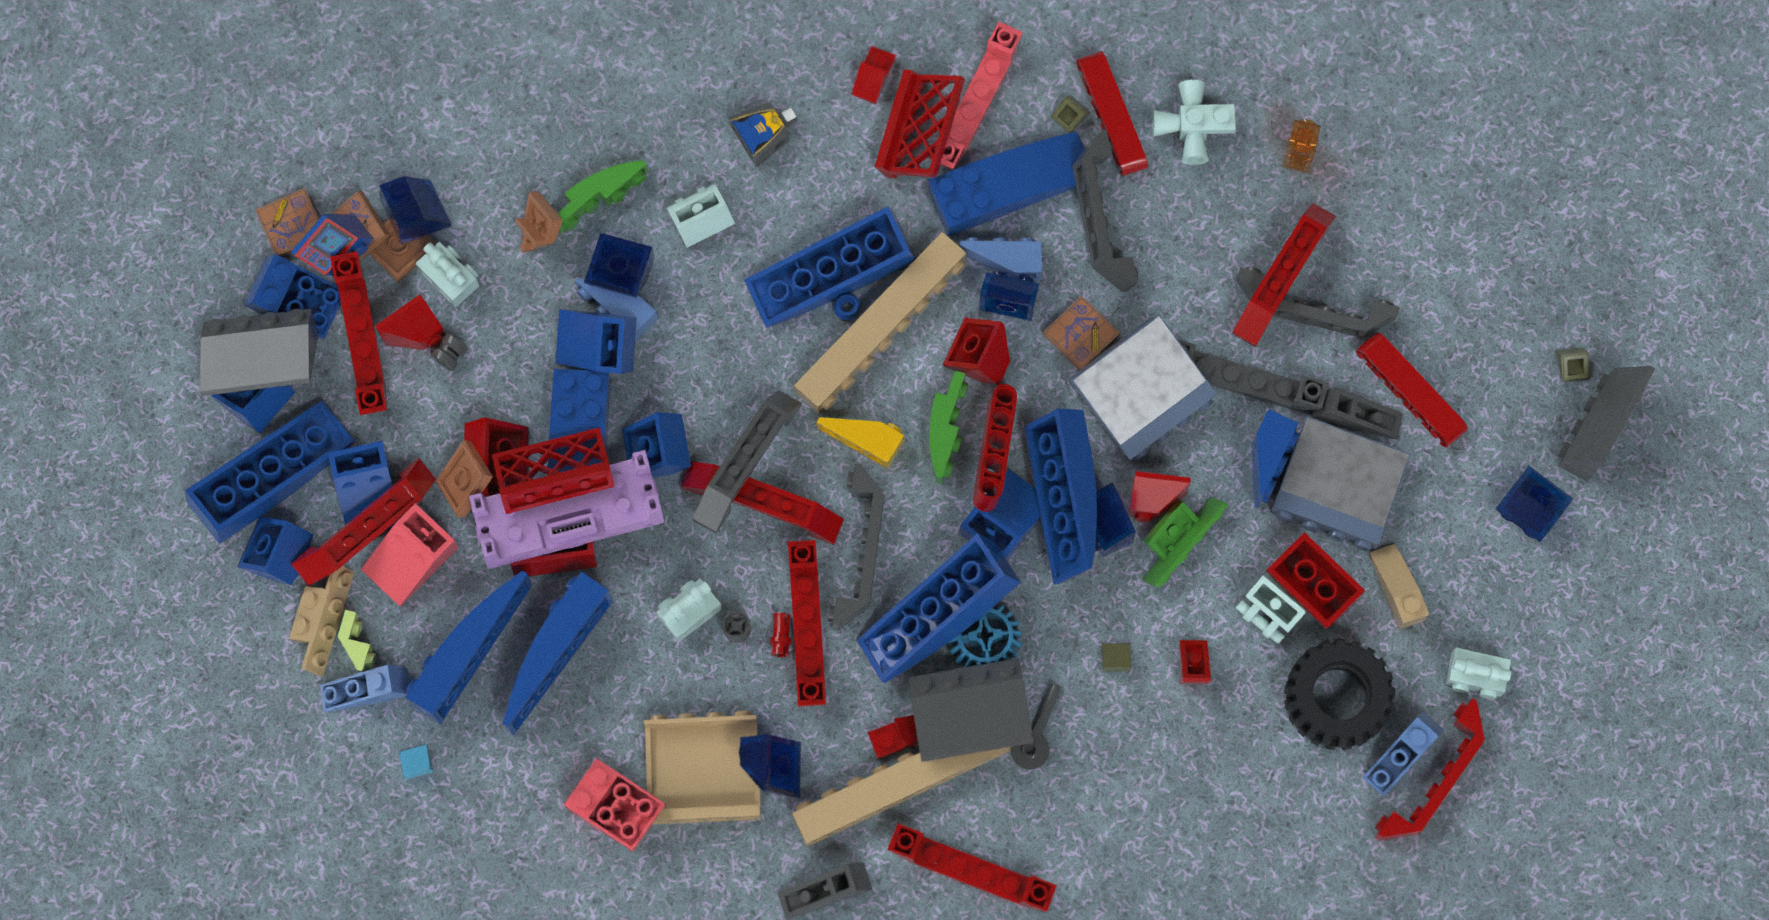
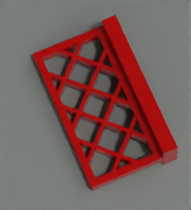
(902, 123)
(556, 484)

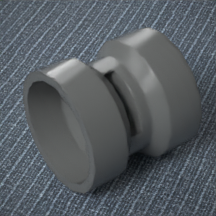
(449, 352)
(736, 626)

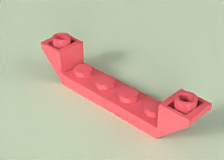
(980, 93)

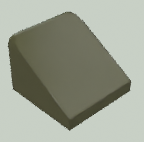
(1070, 114)
(1573, 364)
(1116, 657)

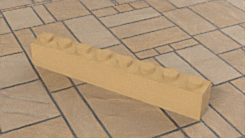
(880, 323)
(880, 792)

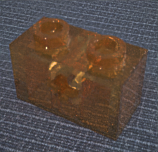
(1301, 145)

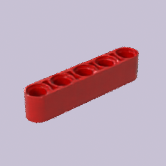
(1113, 113)
(1412, 388)
(991, 457)

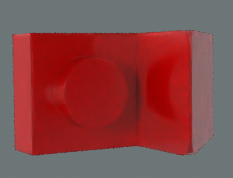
(873, 74)
(1194, 662)
(894, 736)

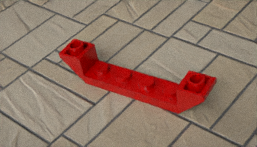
(1283, 274)
(361, 333)
(772, 502)
(367, 525)
(807, 623)
(1470, 723)
(971, 870)

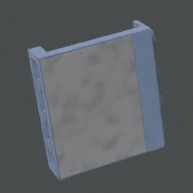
(1143, 387)
(1340, 484)

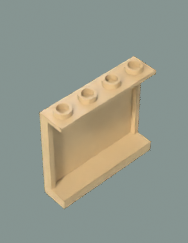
(698, 768)

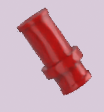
(780, 641)

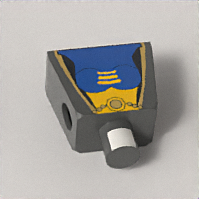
(762, 130)

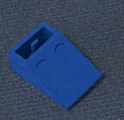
(287, 287)
(596, 341)
(1273, 440)
(360, 477)
(1010, 519)

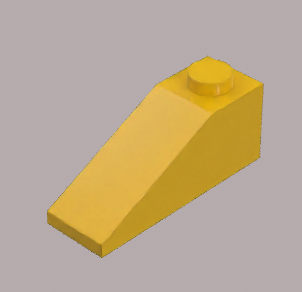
(869, 438)

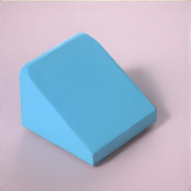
(415, 762)

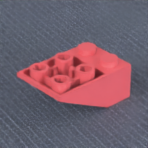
(409, 555)
(614, 805)

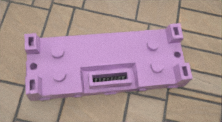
(569, 522)

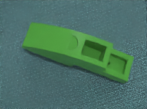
(606, 185)
(942, 435)

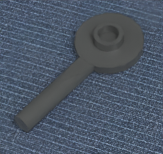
(1035, 754)

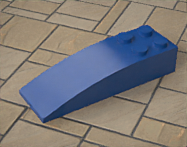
(1005, 182)
(831, 268)
(579, 405)
(267, 472)
(1064, 490)
(939, 608)
(555, 645)
(464, 650)

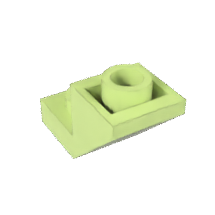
(359, 652)

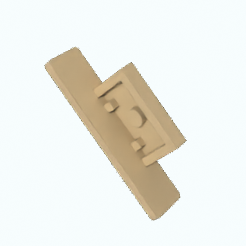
(319, 619)

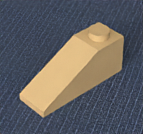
(1399, 587)

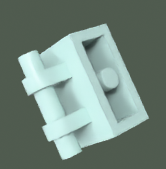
(700, 215)
(447, 274)
(1276, 603)
(688, 609)
(1478, 673)

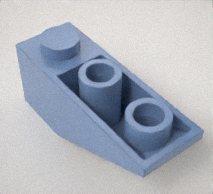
(1014, 258)
(619, 304)
(365, 688)
(1403, 753)

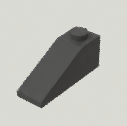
(1358, 414)
(825, 890)

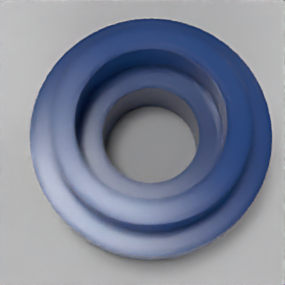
(847, 299)

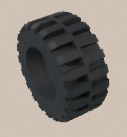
(1362, 665)

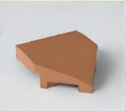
(540, 223)

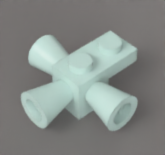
(1194, 121)

